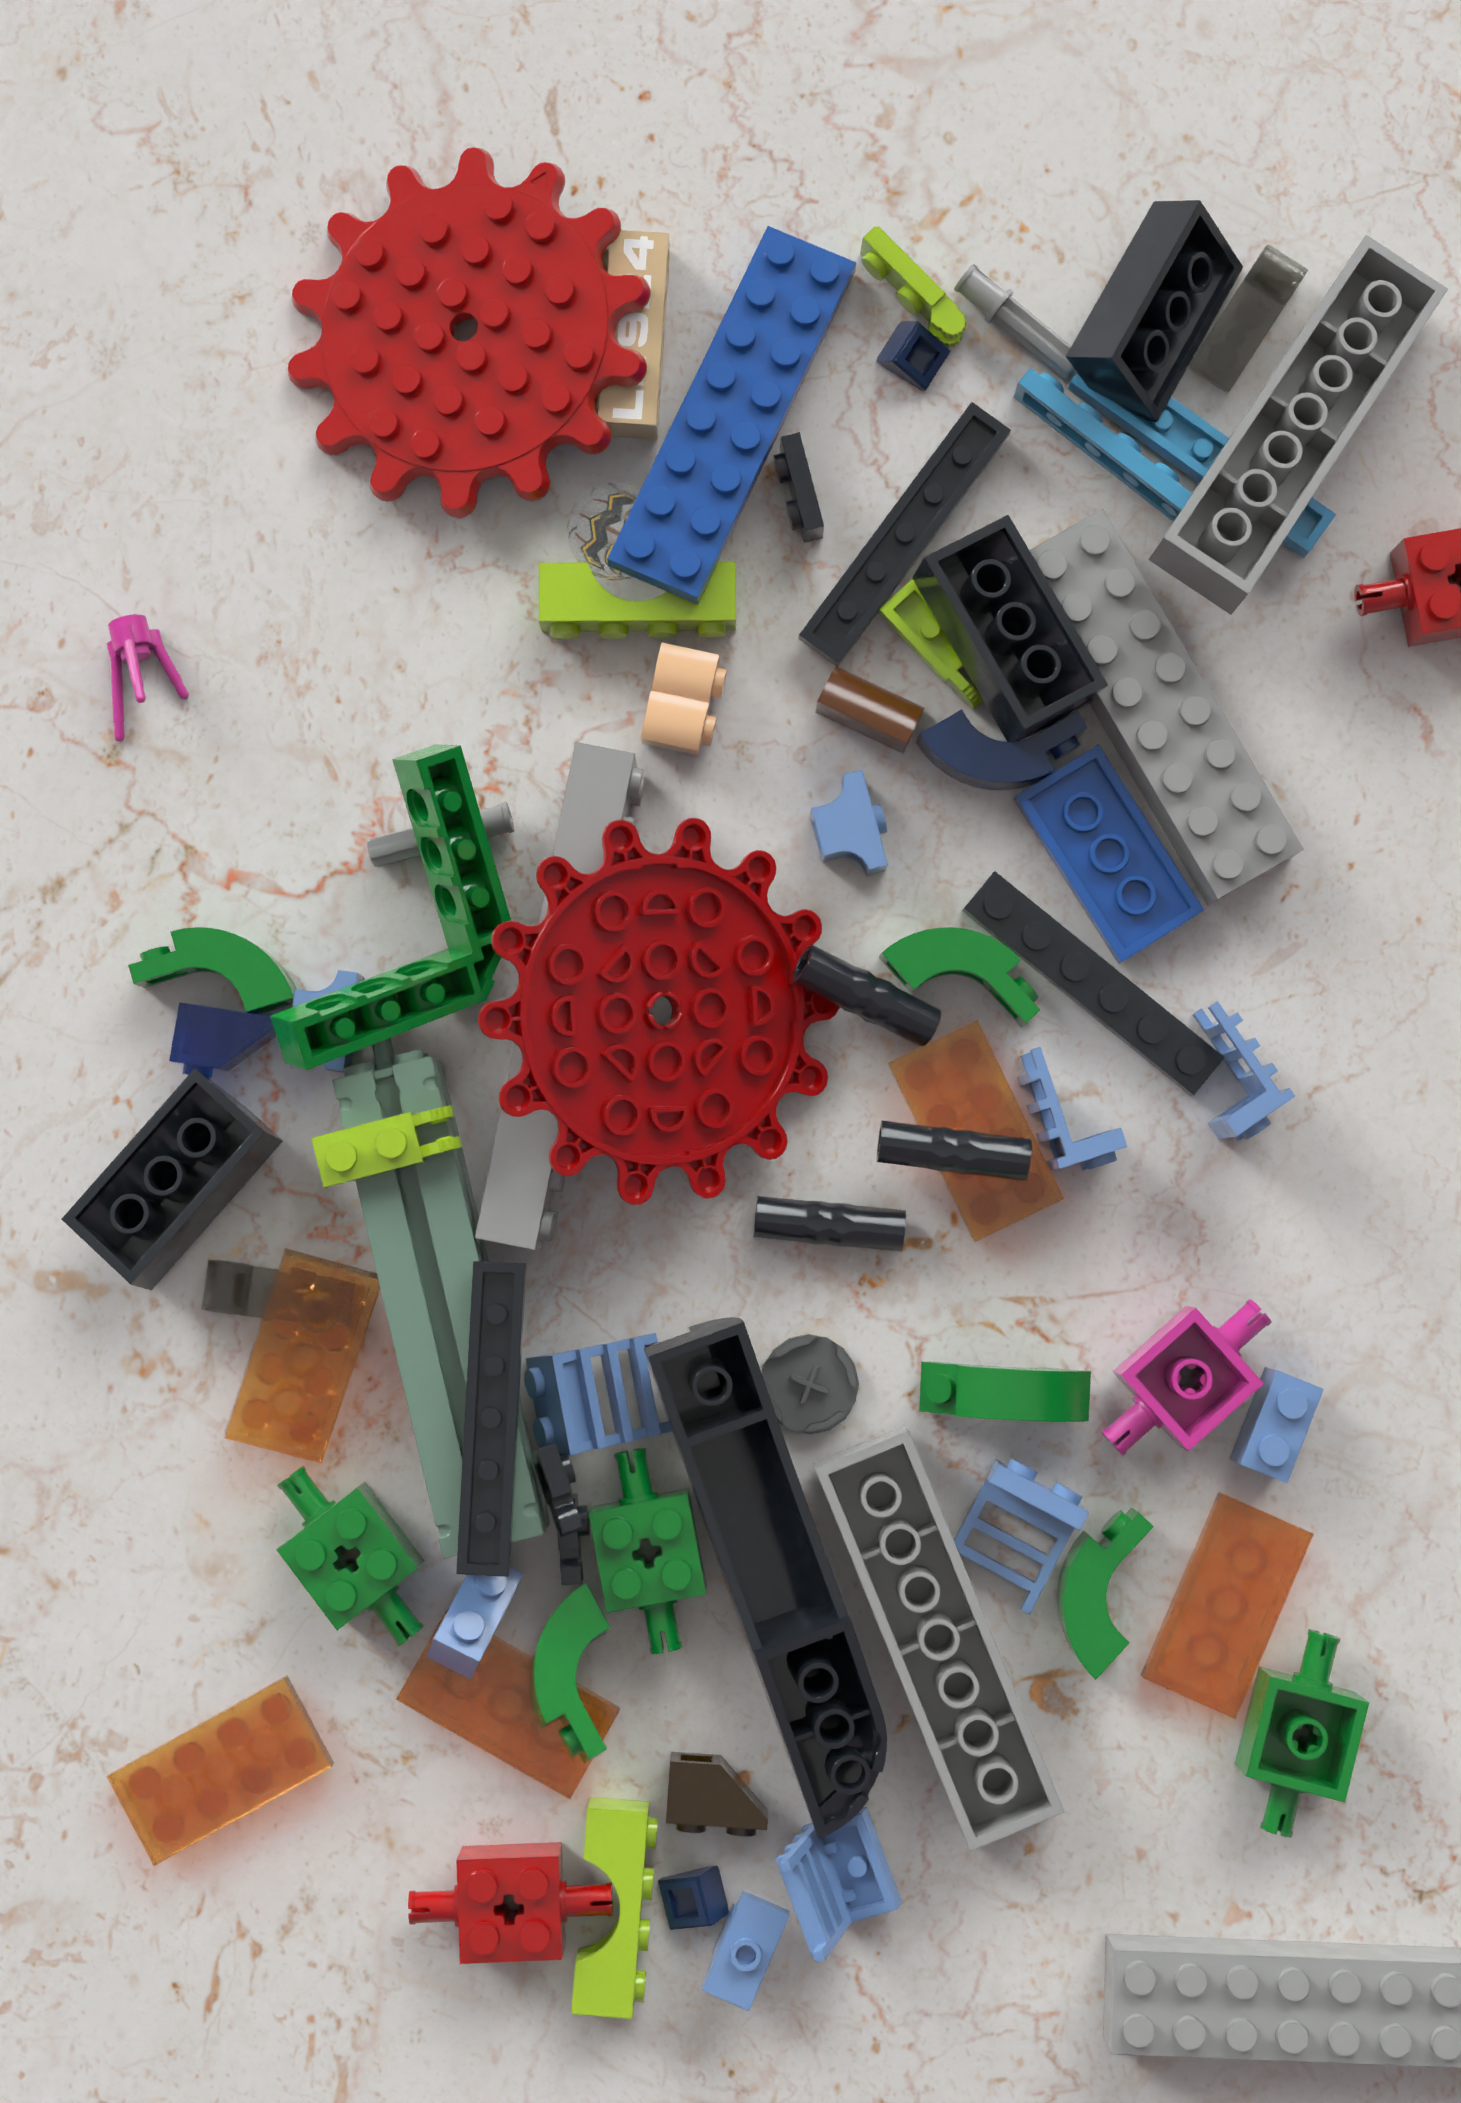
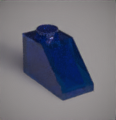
(216, 1037)

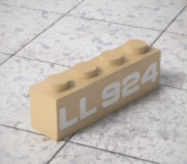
(635, 409)

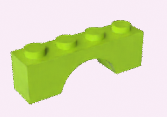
(576, 603)
(607, 1969)

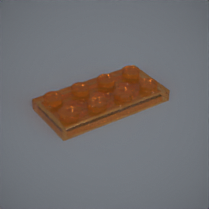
(964, 1088)
(303, 1356)
(1226, 1605)
(498, 1712)
(220, 1770)

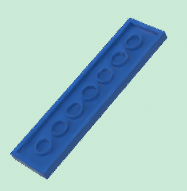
(731, 415)

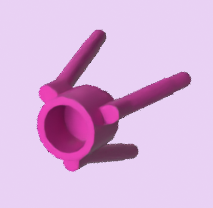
(131, 645)

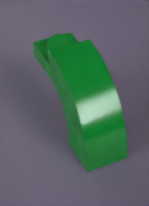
(965, 954)
(249, 968)
(1005, 1392)
(1084, 1590)
(554, 1669)

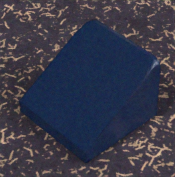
(913, 354)
(694, 1898)

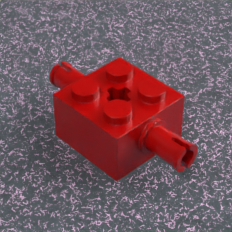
(1421, 587)
(487, 1926)

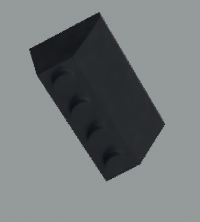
(1156, 308)
(1008, 629)
(171, 1180)

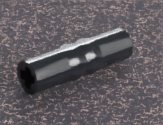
(866, 995)
(954, 1150)
(829, 1223)

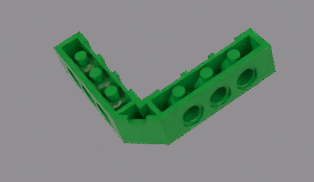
(469, 909)

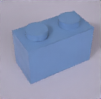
(1276, 1424)
(473, 1621)

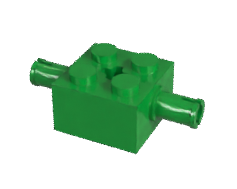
(627, 1577)
(345, 1588)
(1315, 1762)

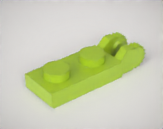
(913, 286)
(918, 627)
(379, 1146)

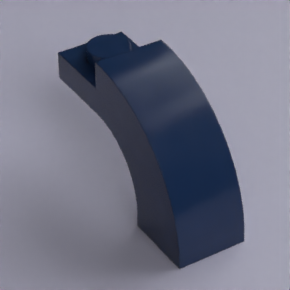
(994, 764)

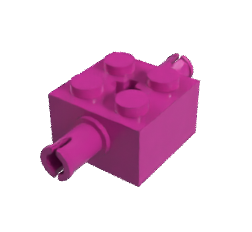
(1220, 1377)

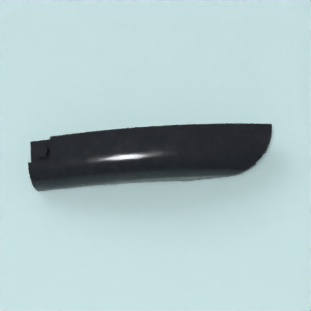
(773, 1566)

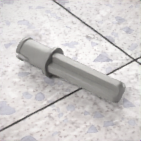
(1015, 319)
(403, 844)

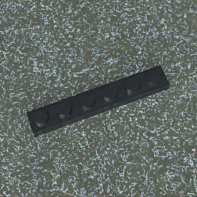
(904, 534)
(1093, 984)
(491, 1418)

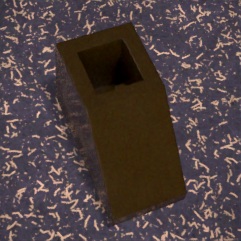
(710, 1793)

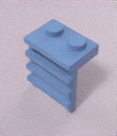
(1250, 1114)
(1090, 1151)
(569, 1403)
(1048, 1509)
(837, 1881)

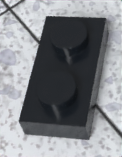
(793, 468)

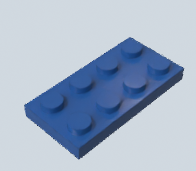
(1108, 854)

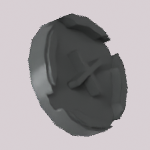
(810, 1383)

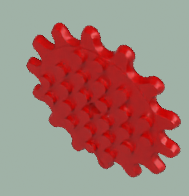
(525, 374)
(585, 996)

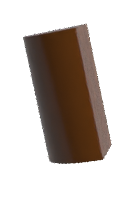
(869, 709)

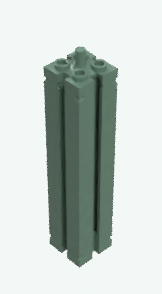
(424, 1253)

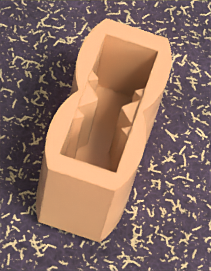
(682, 699)

